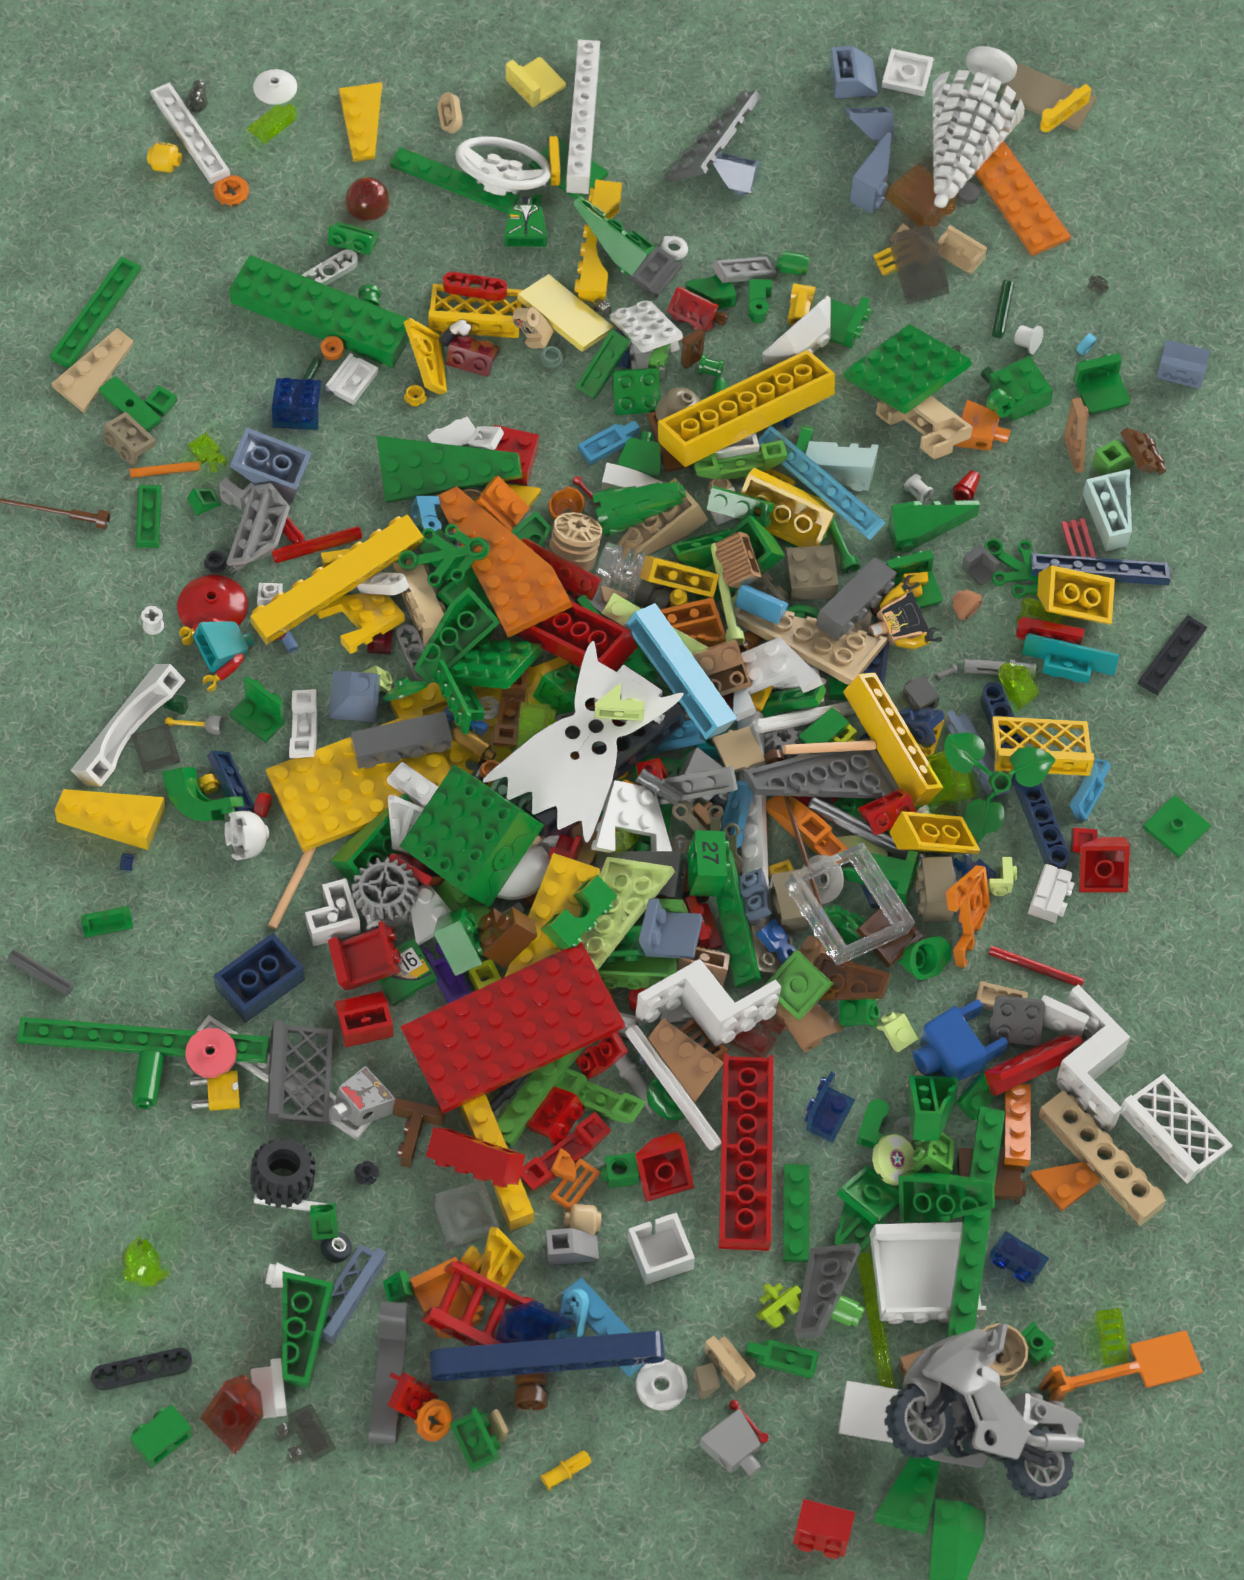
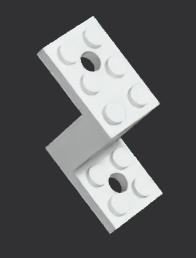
(707, 1003)
(1102, 1049)

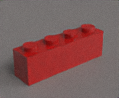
(475, 1156)

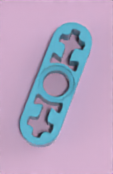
(579, 1312)

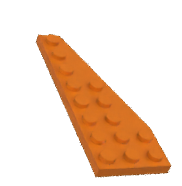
(512, 575)

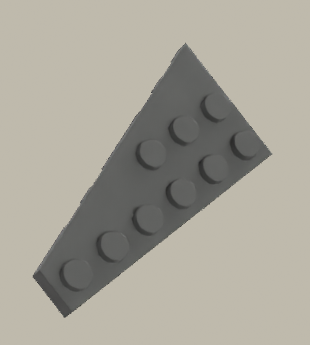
(714, 140)
(825, 775)

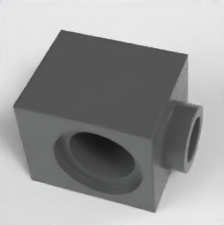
(920, 694)

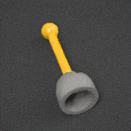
(211, 724)

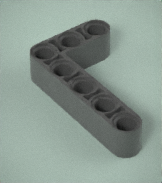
(391, 1353)

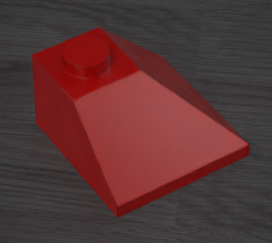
(1104, 865)
(664, 1167)

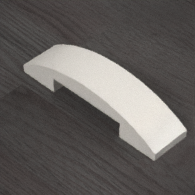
(304, 724)

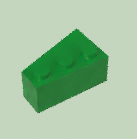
(930, 1104)

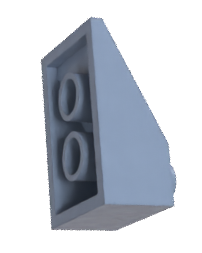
(870, 179)
(271, 461)

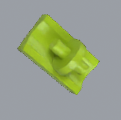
(770, 1312)

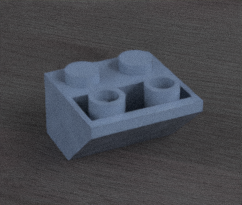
(852, 73)

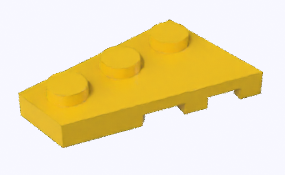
(428, 355)

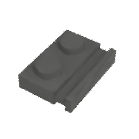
(656, 271)

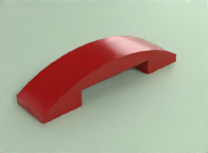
(578, 1144)

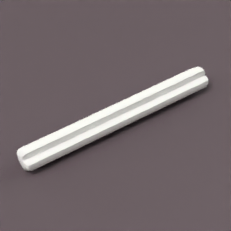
(799, 718)

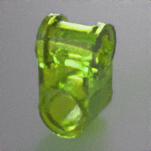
(1037, 611)
(1018, 683)

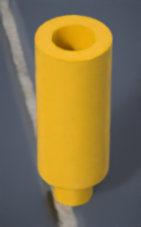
(678, 597)

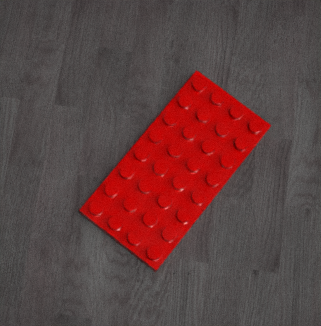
(512, 1027)

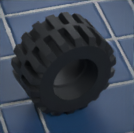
(282, 1189)

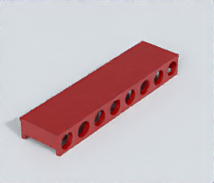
(746, 1153)

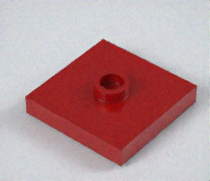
(420, 870)

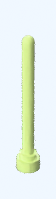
(733, 631)

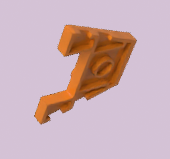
(973, 899)

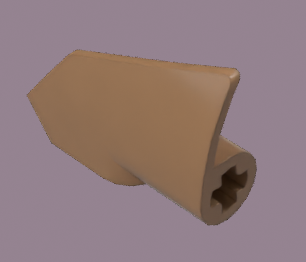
(811, 1029)

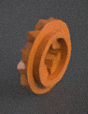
(235, 183)
(440, 1412)

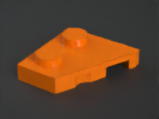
(1065, 1183)

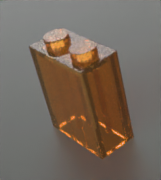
(915, 197)

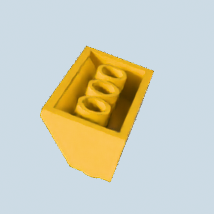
(796, 514)

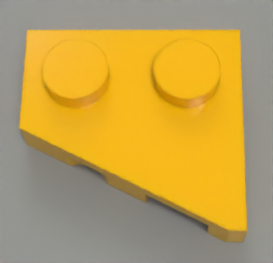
(500, 1258)

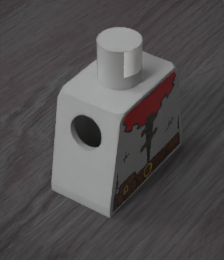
(362, 1099)

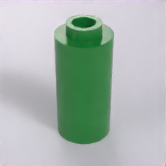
(148, 1079)

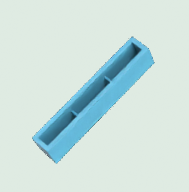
(680, 671)

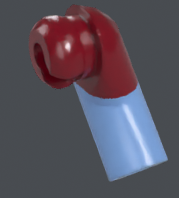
(289, 642)

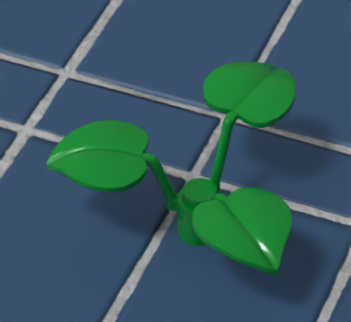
(1029, 766)

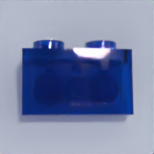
(1018, 1257)

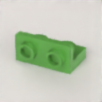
(935, 1154)

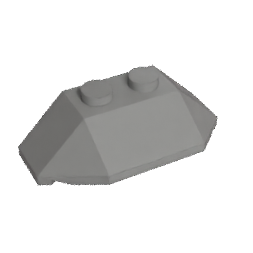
(259, 525)

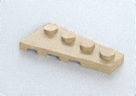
(95, 368)

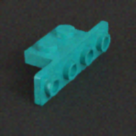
(1069, 659)

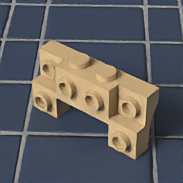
(935, 421)

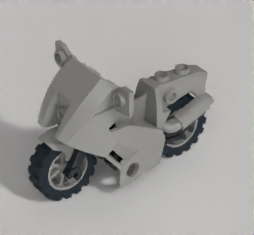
(970, 1415)

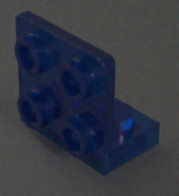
(296, 403)
(828, 1111)
(530, 1323)

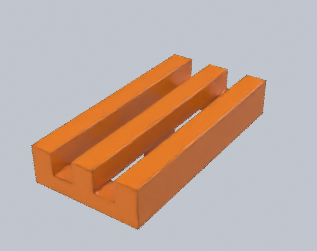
(562, 1201)

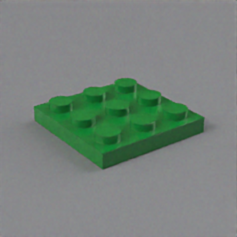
(495, 663)

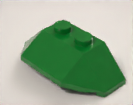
(697, 550)

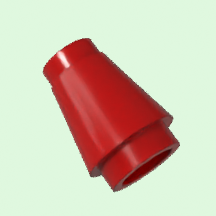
(966, 487)

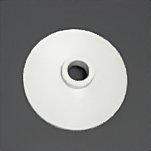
(275, 93)
(835, 879)

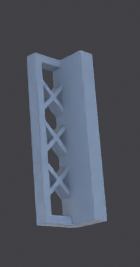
(962, 724)
(354, 1295)

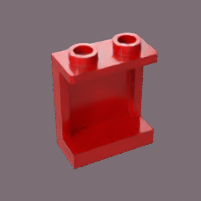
(365, 957)

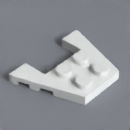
(768, 666)
(631, 810)

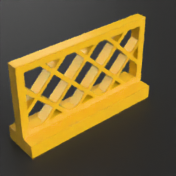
(481, 324)
(1066, 760)

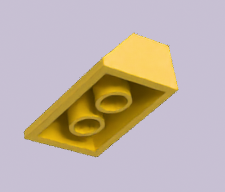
(1076, 594)
(933, 834)

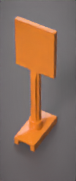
(1156, 1359)

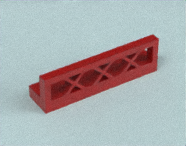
(1030, 1063)

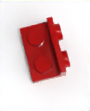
(692, 309)
(885, 810)
(708, 935)
(556, 1115)
(409, 1396)

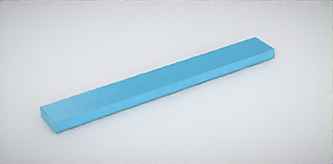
(826, 486)

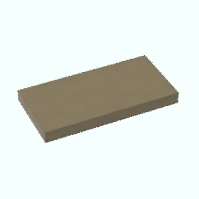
(1043, 92)

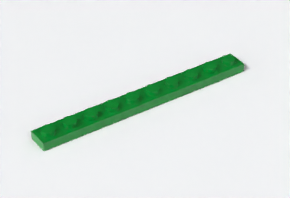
(128, 1038)
(975, 1226)

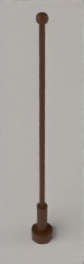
(100, 518)
(776, 756)

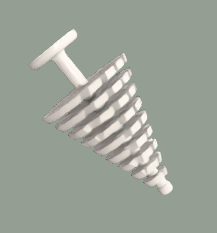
(970, 122)

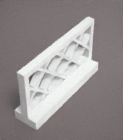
(1162, 1137)

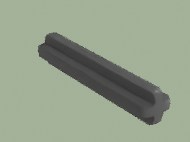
(40, 972)

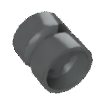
(653, 593)

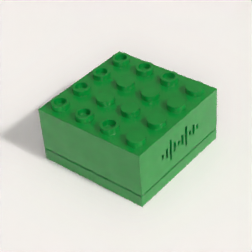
(471, 835)

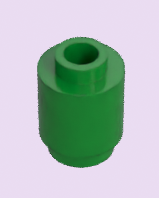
(792, 263)

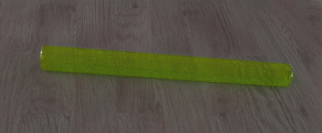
(875, 1325)

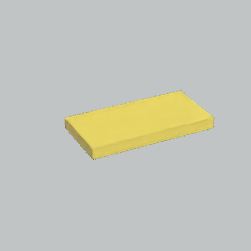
(565, 312)

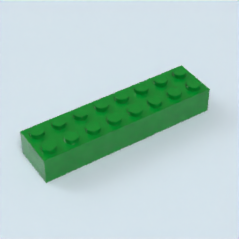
(320, 310)

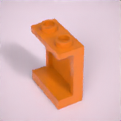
(430, 1288)

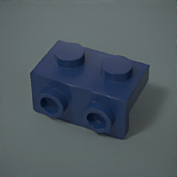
(922, 723)

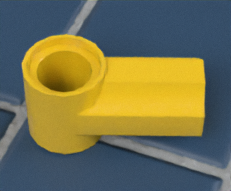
(800, 301)

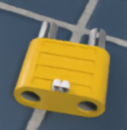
(222, 1092)

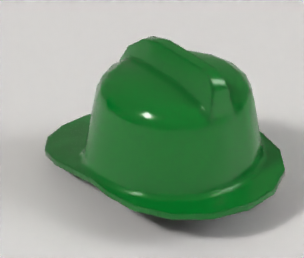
(926, 957)

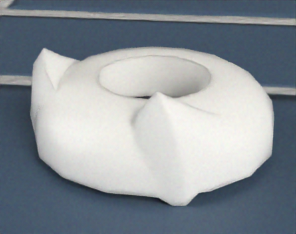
(681, 253)

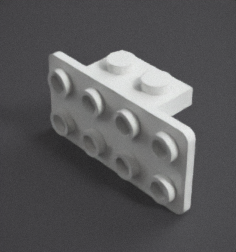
(647, 327)

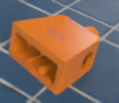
(984, 429)

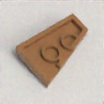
(1076, 433)
(685, 1058)

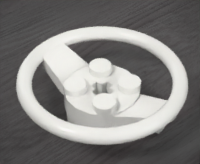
(500, 174)

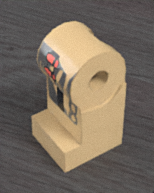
(534, 326)

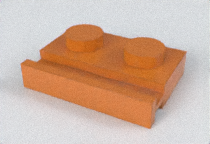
(502, 503)

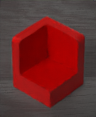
(567, 847)

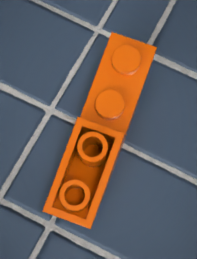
(812, 828)

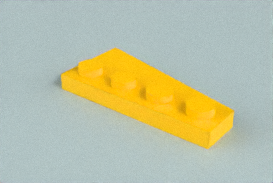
(361, 118)

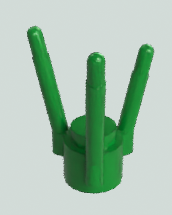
(837, 916)

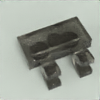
(310, 1432)

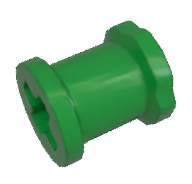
(710, 366)

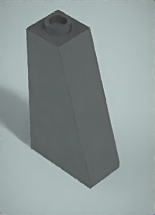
(674, 887)

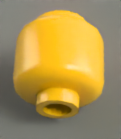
(164, 157)

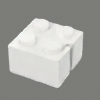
(662, 1253)

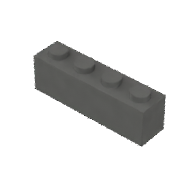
(856, 599)
(401, 740)

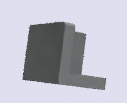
(980, 564)

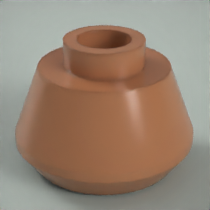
(966, 603)

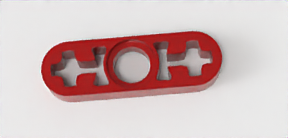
(469, 279)

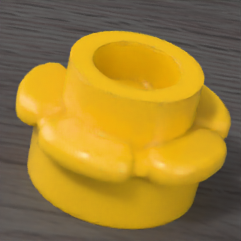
(415, 390)
(208, 783)

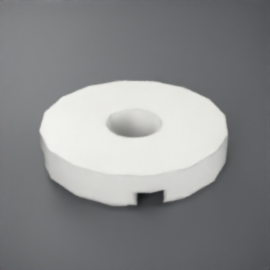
(661, 1399)

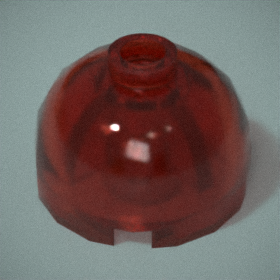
(367, 199)

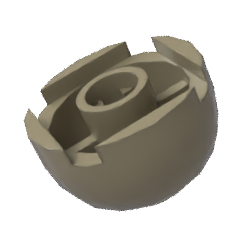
(674, 401)

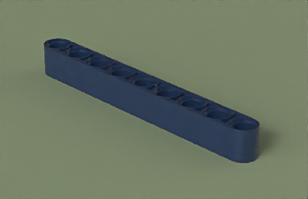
(1031, 808)
(547, 1356)

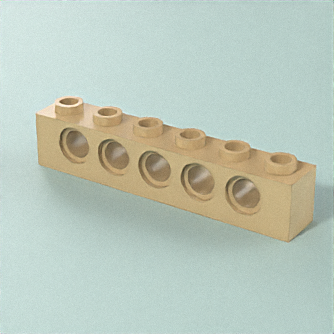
(1139, 1208)

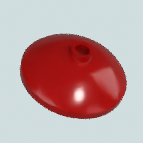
(228, 605)

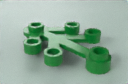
(447, 555)
(1023, 570)

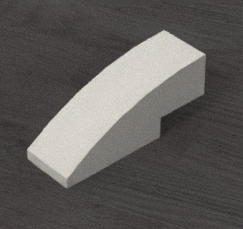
(621, 477)

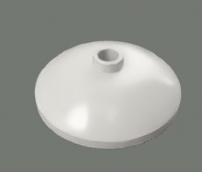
(527, 875)

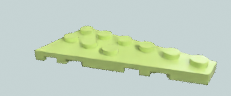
(634, 885)

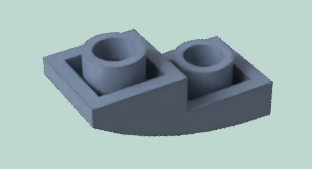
(756, 895)

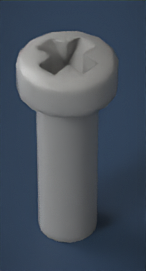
(947, 672)

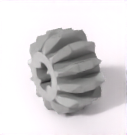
(773, 739)

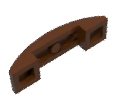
(509, 713)

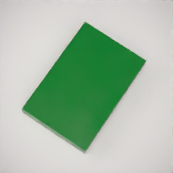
(596, 170)

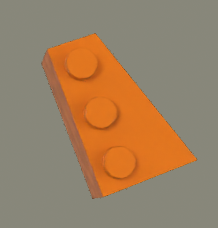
(697, 620)

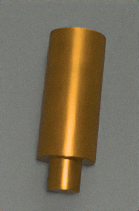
(473, 744)

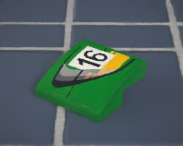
(413, 977)

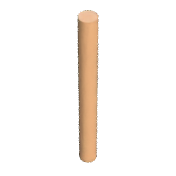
(829, 747)
(290, 889)

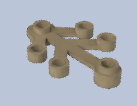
(691, 820)

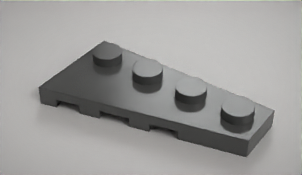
(823, 1284)

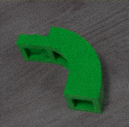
(187, 797)

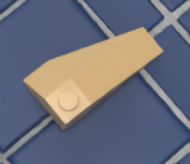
(664, 528)

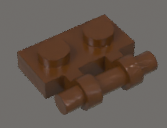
(1143, 451)

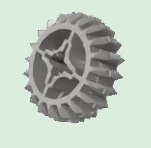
(367, 884)

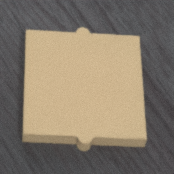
(738, 749)

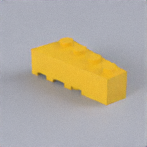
(112, 815)

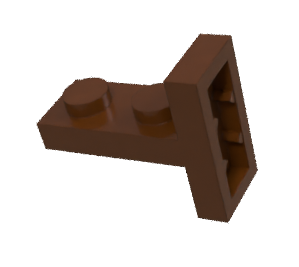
(417, 1114)

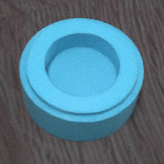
(1086, 344)

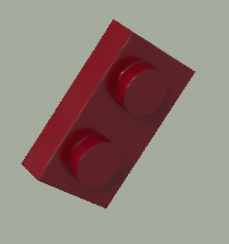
(472, 355)

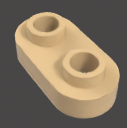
(449, 112)

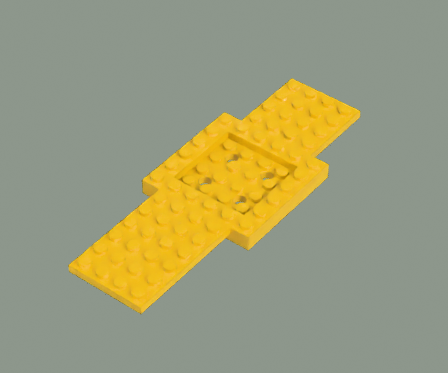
(333, 798)

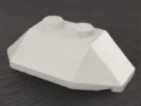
(808, 333)

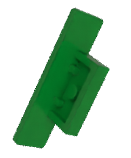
(459, 698)

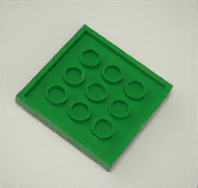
(907, 369)

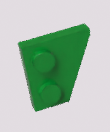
(853, 1228)

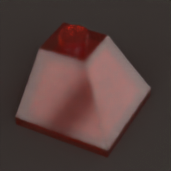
(234, 1412)

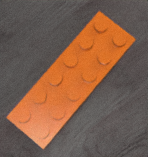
(1021, 202)

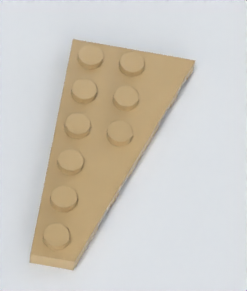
(839, 658)

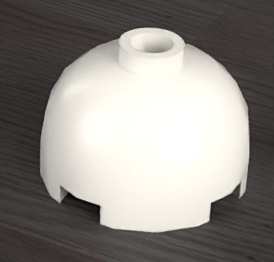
(246, 830)

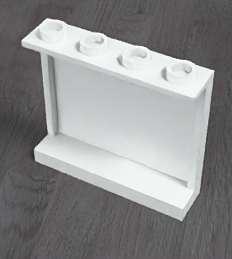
(915, 1270)

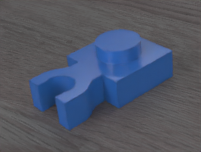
(775, 940)

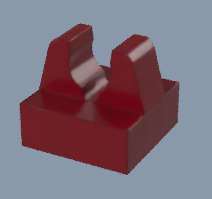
(381, 643)

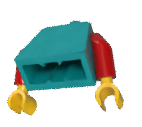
(220, 645)

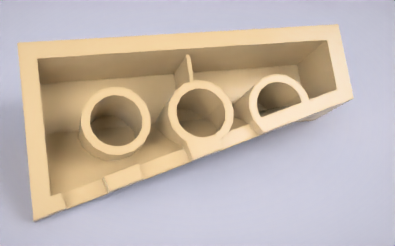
(421, 600)

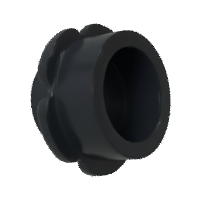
(215, 556)
(366, 1179)

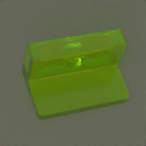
(273, 122)

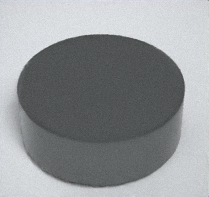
(969, 193)

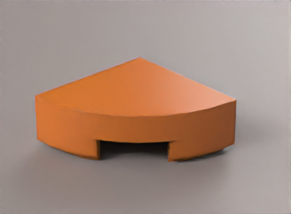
(564, 1166)

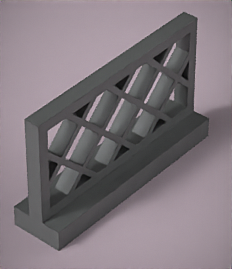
(277, 1076)

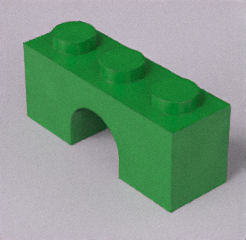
(594, 899)

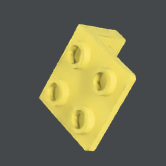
(534, 81)

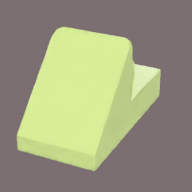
(613, 708)

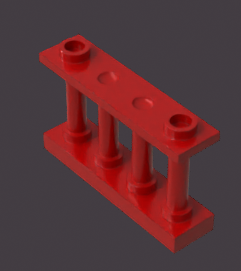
(462, 1328)

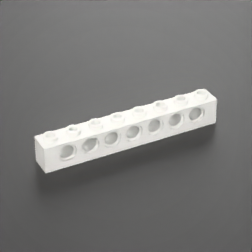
(583, 117)

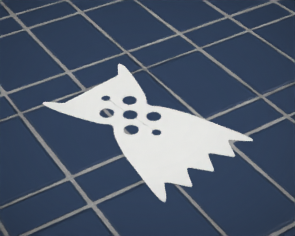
(582, 784)

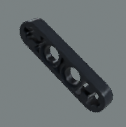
(142, 1373)

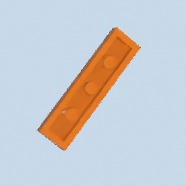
(1017, 1125)

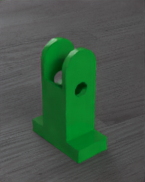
(897, 871)

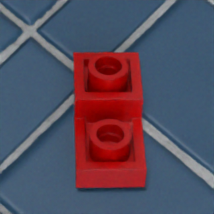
(602, 1056)

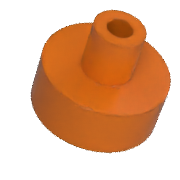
(332, 348)

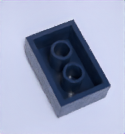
(259, 977)

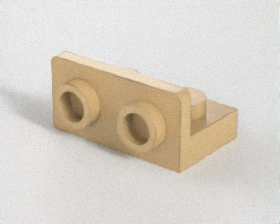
(729, 1362)

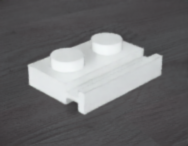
(352, 379)

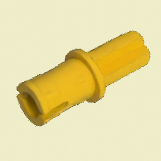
(565, 1469)

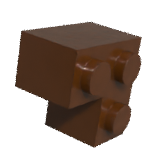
(505, 935)

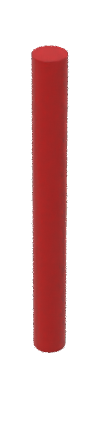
(1036, 966)

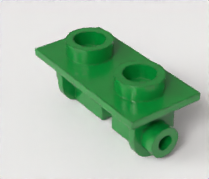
(106, 921)

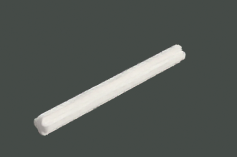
(673, 1087)

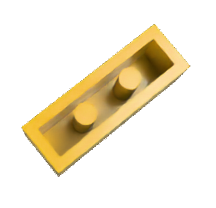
(679, 576)

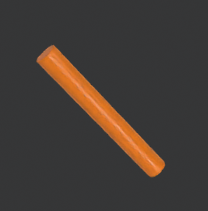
(164, 469)

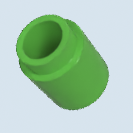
(847, 1311)

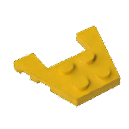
(368, 613)

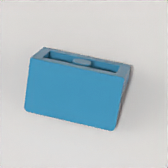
(761, 604)

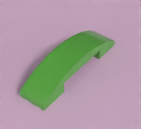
(741, 465)
(601, 1100)

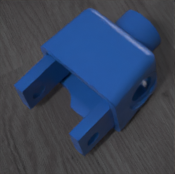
(953, 1047)

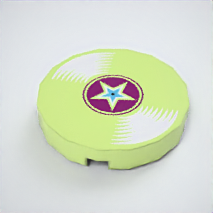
(892, 1158)

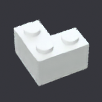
(337, 918)

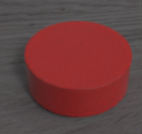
(263, 804)

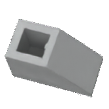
(570, 1246)

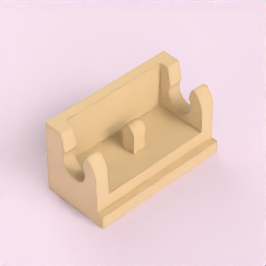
(961, 250)

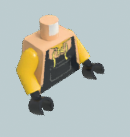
(902, 619)

